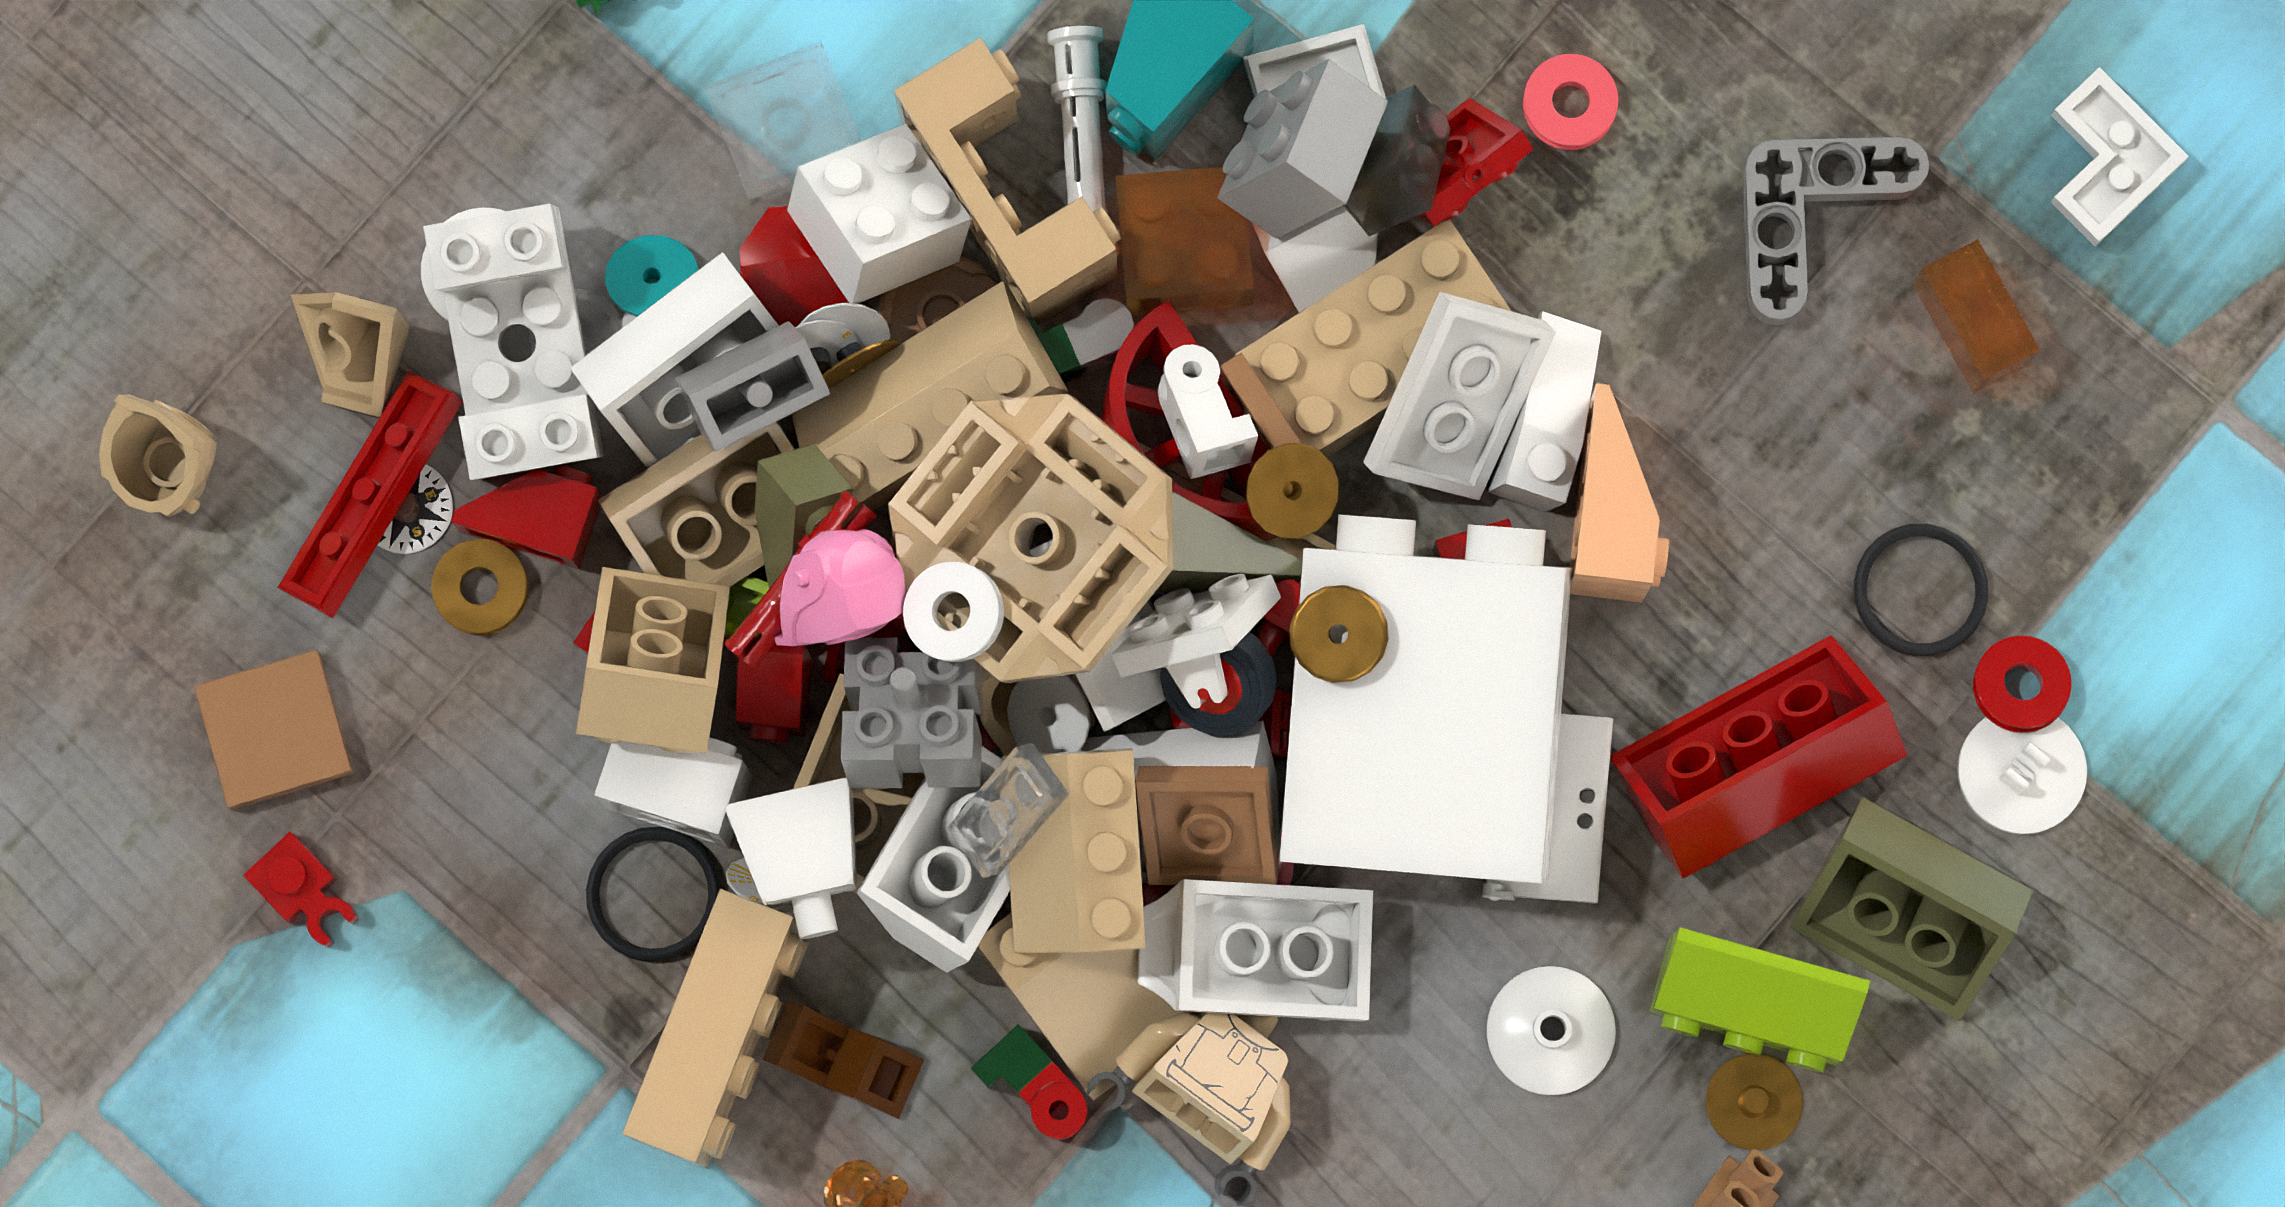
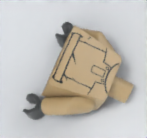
(1216, 1083)

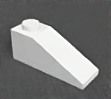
(1551, 425)

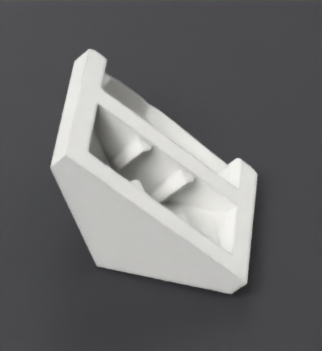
(1319, 256)

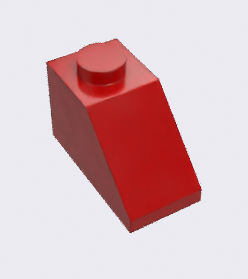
(537, 515)
(776, 695)

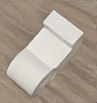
(1199, 414)

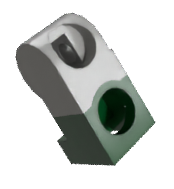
(1087, 340)

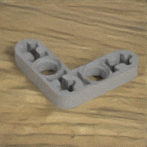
(1806, 185)

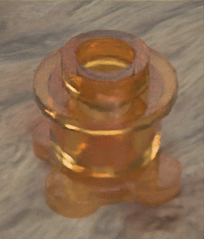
(860, 1185)

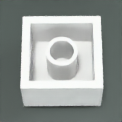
(878, 214)
(676, 789)

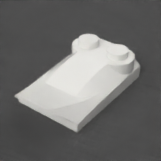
(1260, 950)

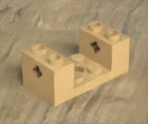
(953, 112)

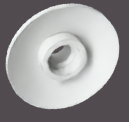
(1543, 1064)

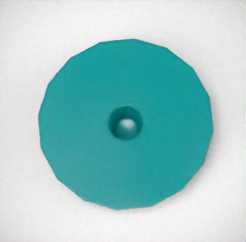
(647, 271)

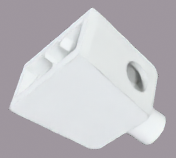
(800, 850)

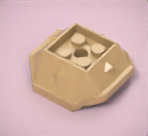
(1026, 466)

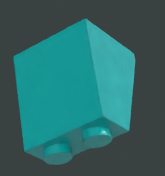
(1171, 66)

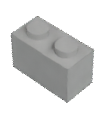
(752, 386)

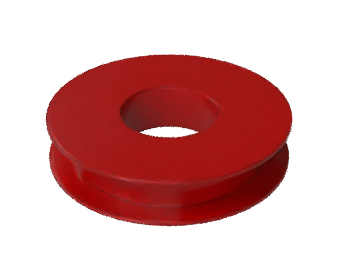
(2027, 654)

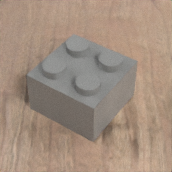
(1301, 148)

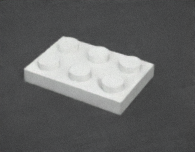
(1459, 396)

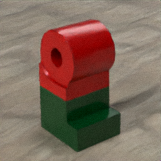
(1054, 1100)

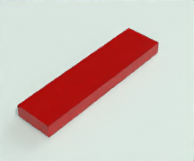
(370, 494)

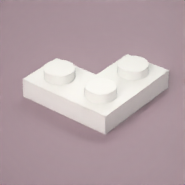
(2128, 155)

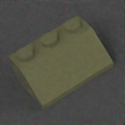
(1912, 909)

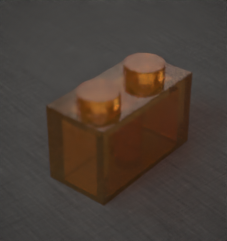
(1975, 316)

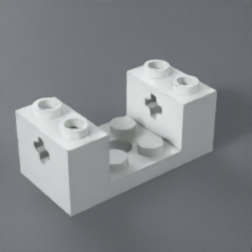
(501, 275)

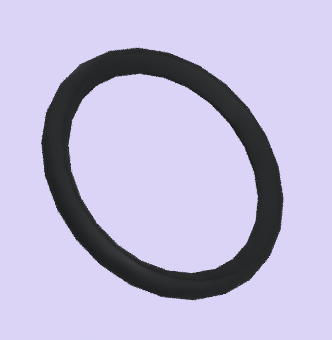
(1879, 631)
(608, 855)

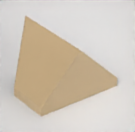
(353, 348)

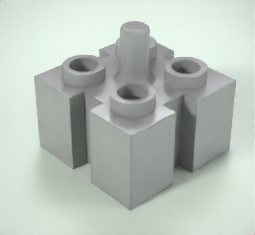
(909, 717)

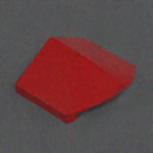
(786, 269)

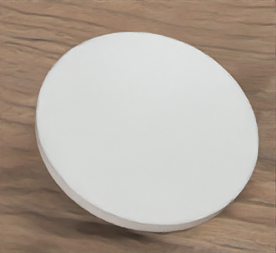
(2022, 778)

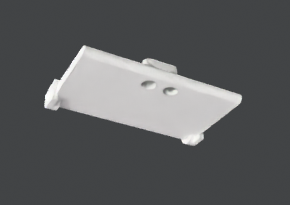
(1577, 819)

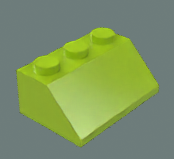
(1757, 999)

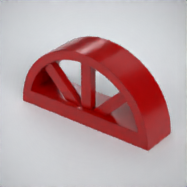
(1157, 337)

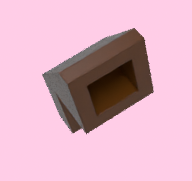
(843, 1059)

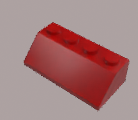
(1759, 755)

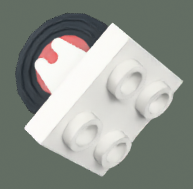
(1208, 659)

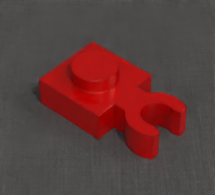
(296, 883)

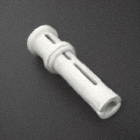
(1079, 93)

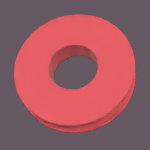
(1577, 72)

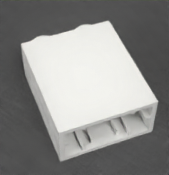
(1456, 730)

